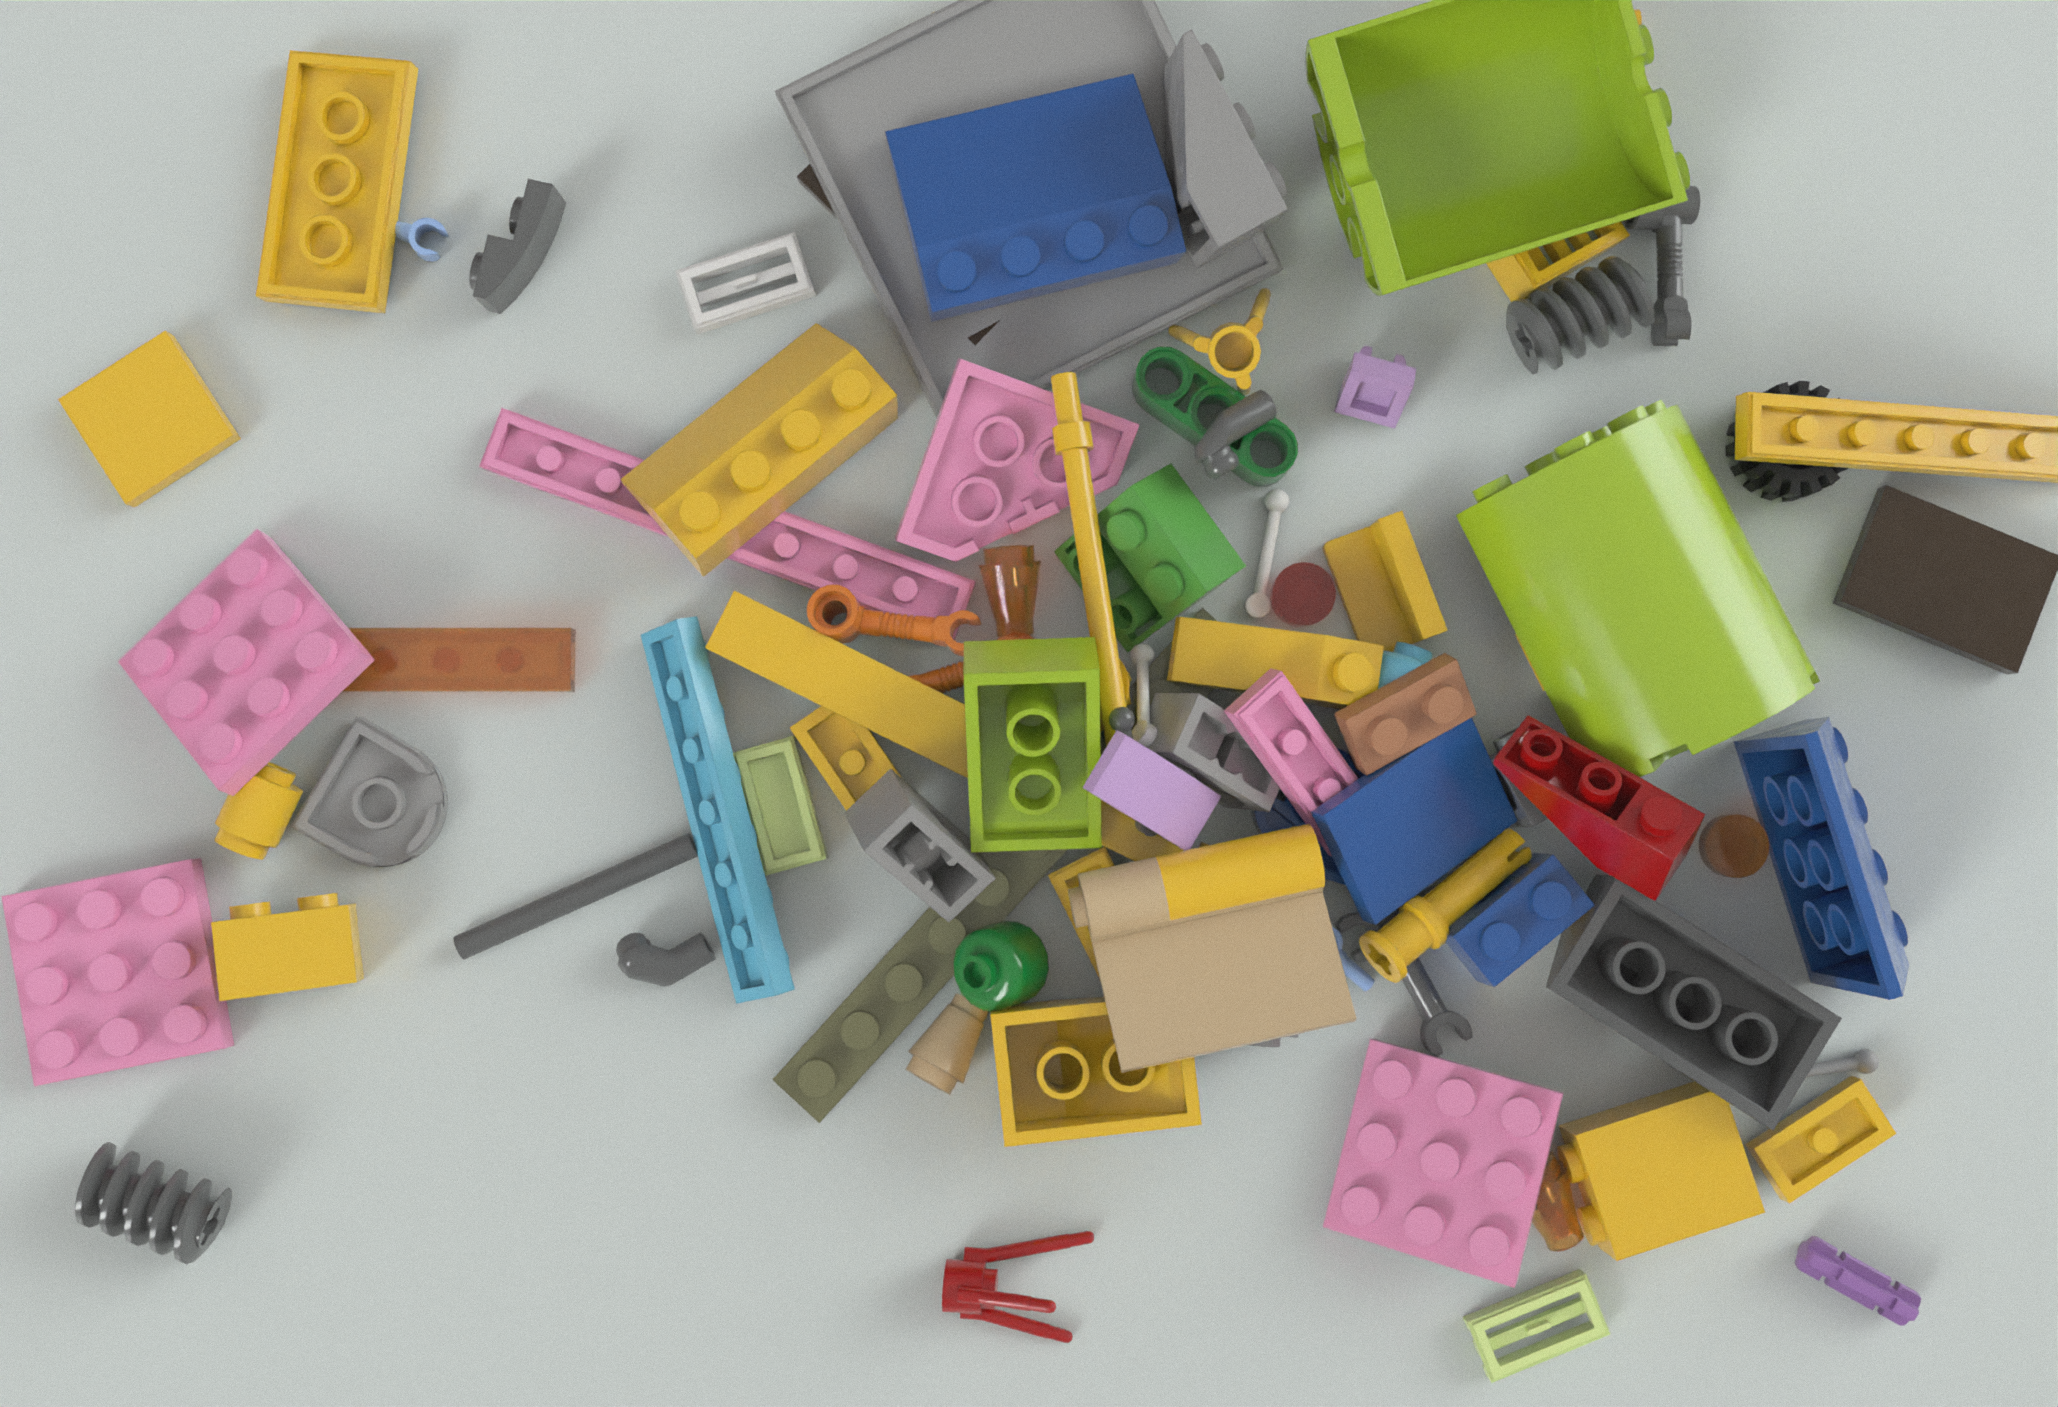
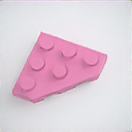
(996, 463)

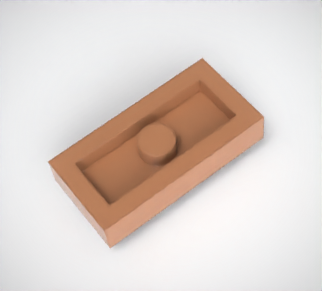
(1405, 713)

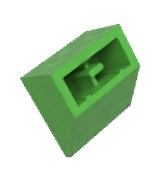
(1157, 555)

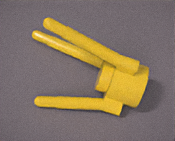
(1231, 346)

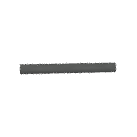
(575, 896)

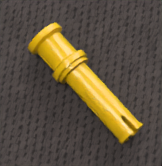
(1426, 919)

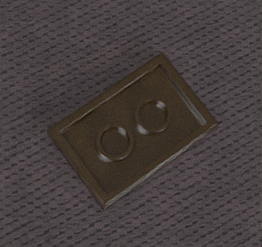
(1947, 580)

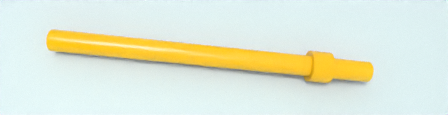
(1073, 442)

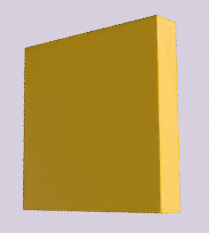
(149, 419)

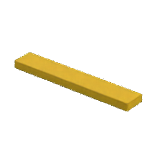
(1895, 437)

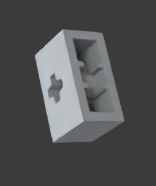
(918, 845)

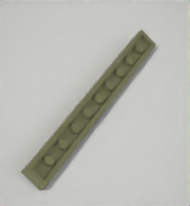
(924, 961)

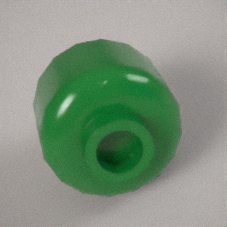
(1000, 965)

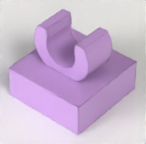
(1375, 388)

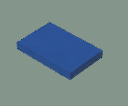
(1414, 820)

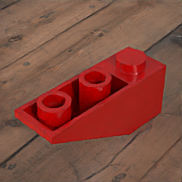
(1601, 807)

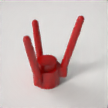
(973, 1288)

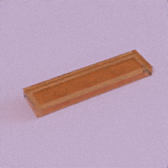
(467, 660)

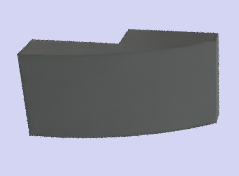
(509, 264)

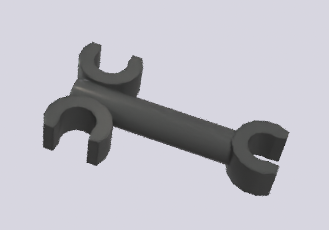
(1419, 987)

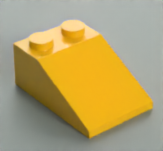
(1066, 1081)

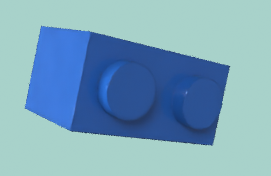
(1517, 919)

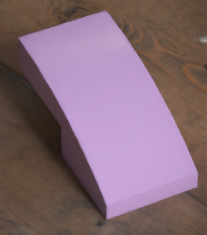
(1151, 791)

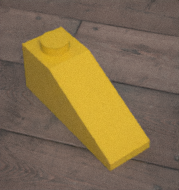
(1234, 656)

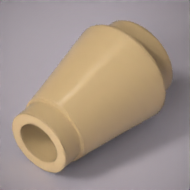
(948, 1045)

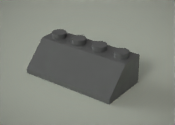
(1690, 1000)

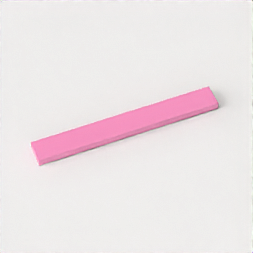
(784, 548)

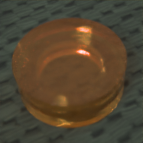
(1733, 845)

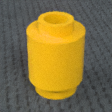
(258, 812)

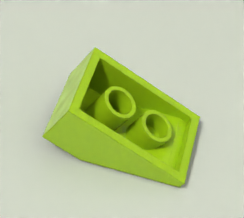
(1032, 743)

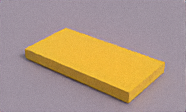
(337, 181)

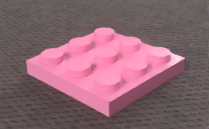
(245, 662)
(116, 971)
(1443, 1161)

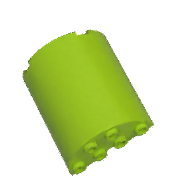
(1488, 131)
(1637, 592)

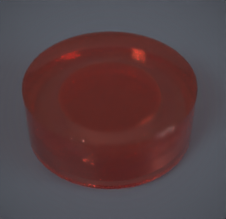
(1302, 594)

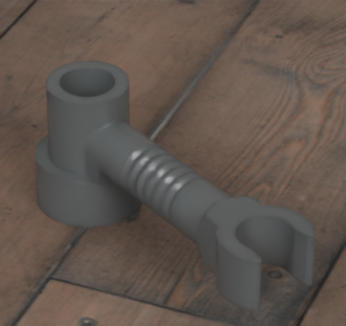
(1670, 308)

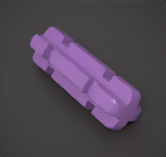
(1858, 1280)

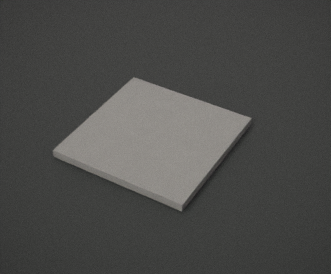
(969, 61)

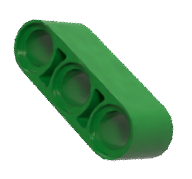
(1201, 388)

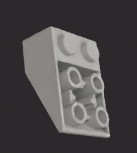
(1211, 163)

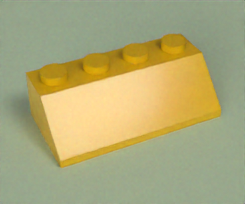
(763, 446)

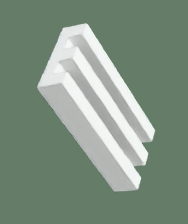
(754, 305)

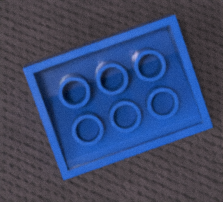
(1035, 197)
(1825, 858)

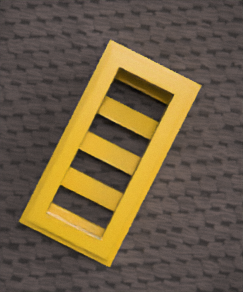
(1529, 270)

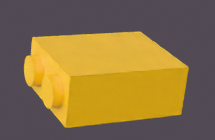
(1658, 1170)

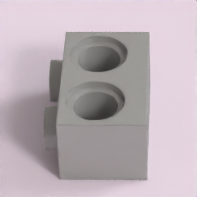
(1208, 747)

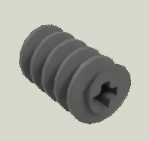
(1578, 309)
(147, 1207)

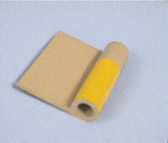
(1214, 947)

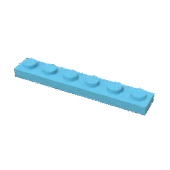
(717, 810)

